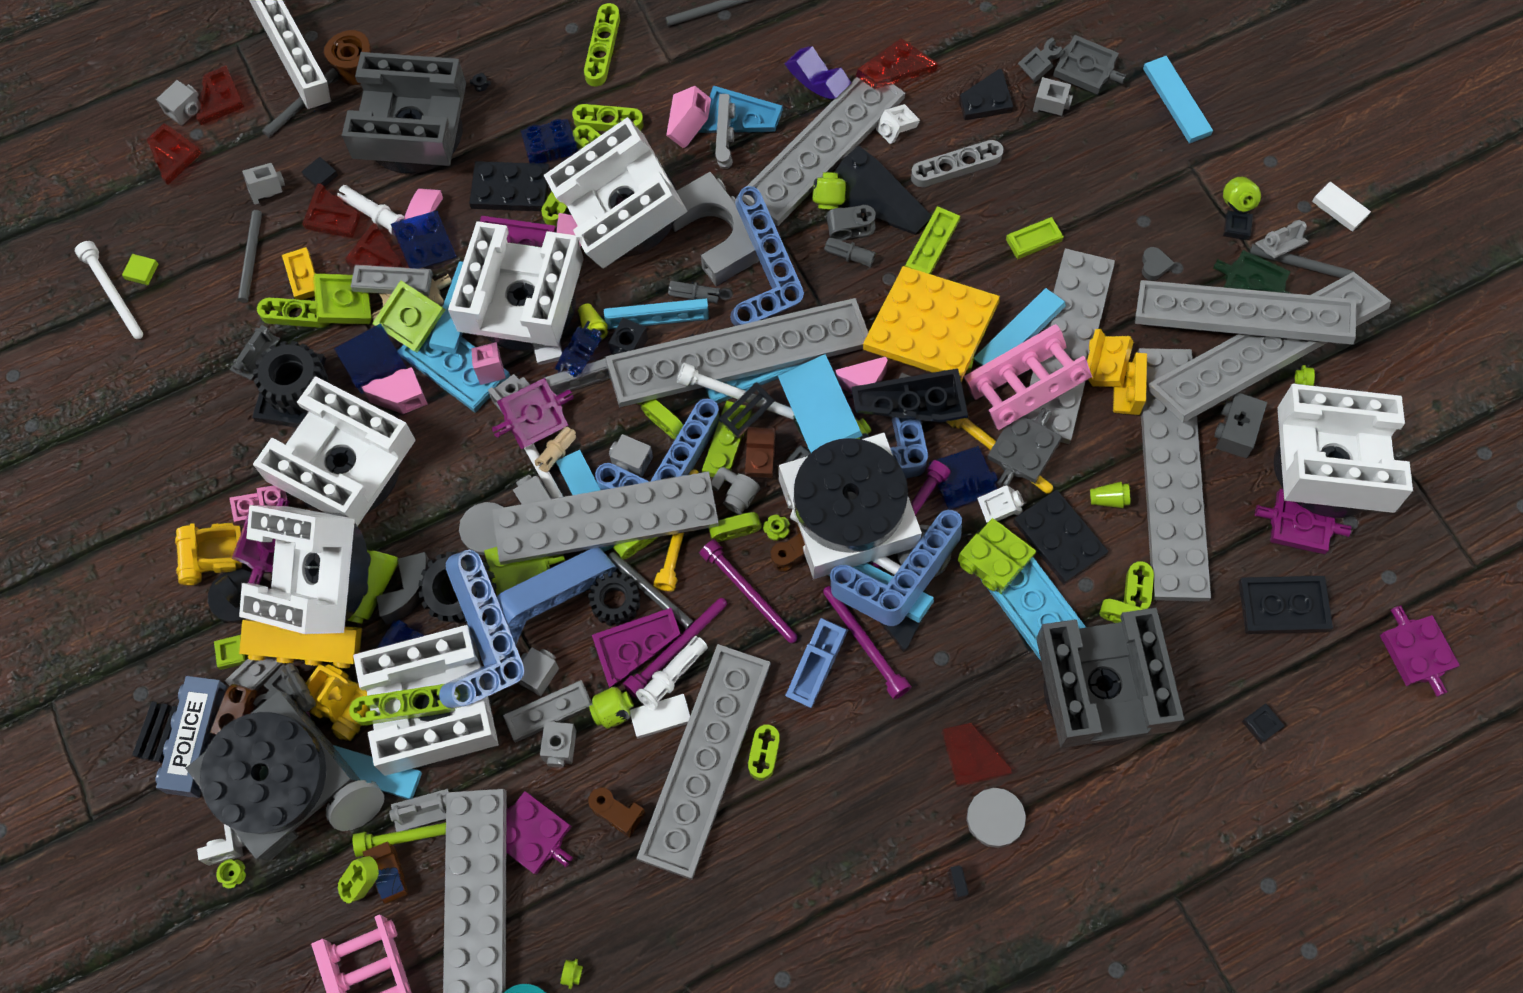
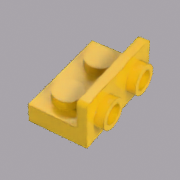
(1108, 359)
(1132, 396)

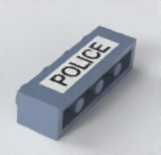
(189, 734)

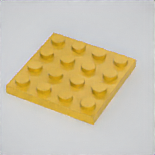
(931, 322)

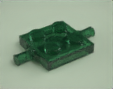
(1253, 274)

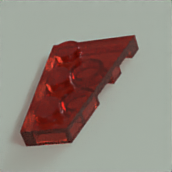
(895, 63)

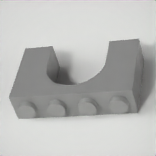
(709, 198)

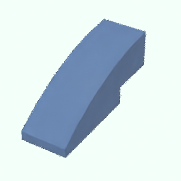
(816, 662)

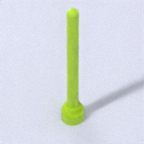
(365, 841)

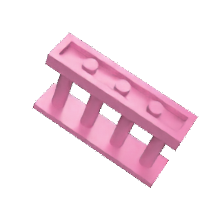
(1017, 361)
(328, 956)

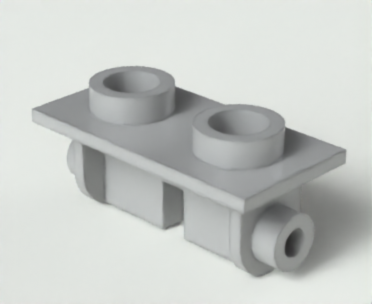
(1284, 239)
(419, 811)

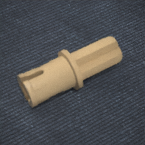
(555, 449)

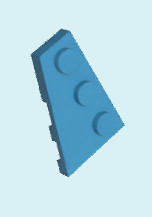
(750, 113)

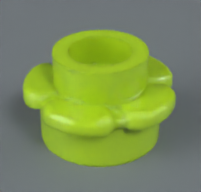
(1305, 376)
(776, 534)
(224, 870)
(571, 973)

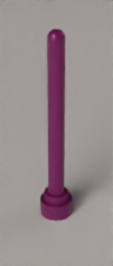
(936, 474)
(713, 553)
(638, 682)
(896, 684)

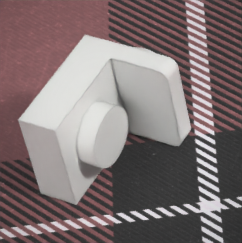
(895, 121)
(1001, 503)
(221, 850)

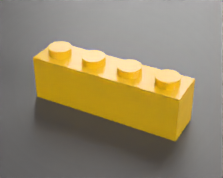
(267, 640)

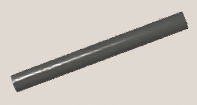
(702, 10)
(294, 108)
(249, 258)
(1303, 263)
(650, 590)

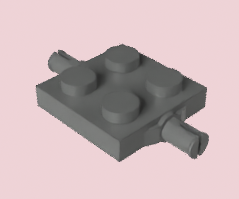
(1087, 65)
(1024, 448)

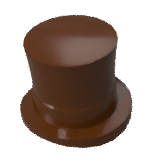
(344, 53)

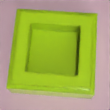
(140, 269)
(228, 652)

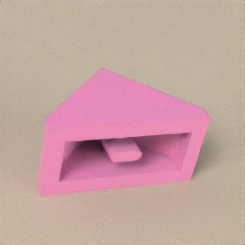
(487, 363)
(862, 373)

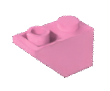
(687, 115)
(396, 392)

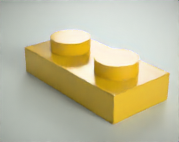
(300, 273)

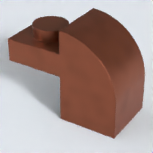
(760, 452)

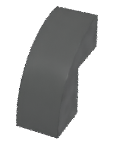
(402, 602)

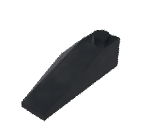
(875, 186)
(918, 397)

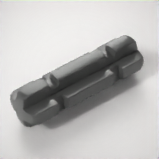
(298, 687)

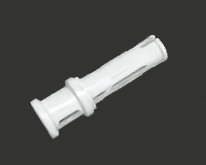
(380, 214)
(664, 680)

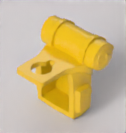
(205, 551)
(333, 699)

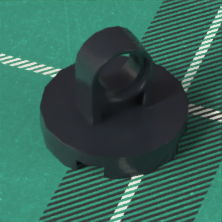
(225, 595)

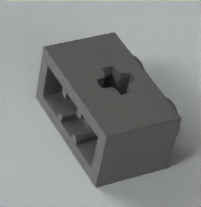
(1240, 438)

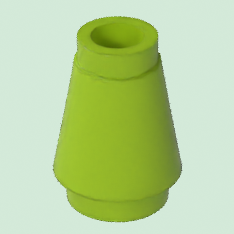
(1111, 495)

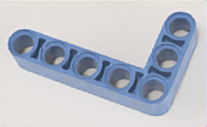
(767, 260)
(681, 446)
(909, 447)
(907, 575)
(551, 588)
(482, 633)

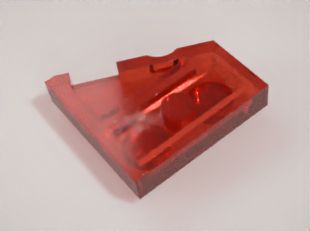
(218, 96)
(171, 152)
(330, 214)
(373, 251)
(972, 756)

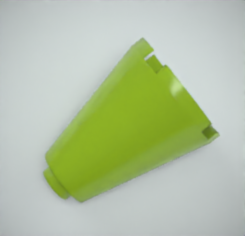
(379, 575)

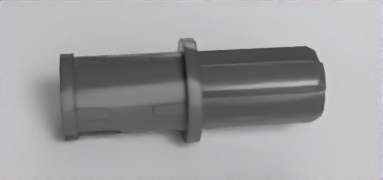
(850, 252)
(693, 291)

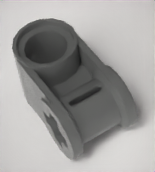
(849, 222)

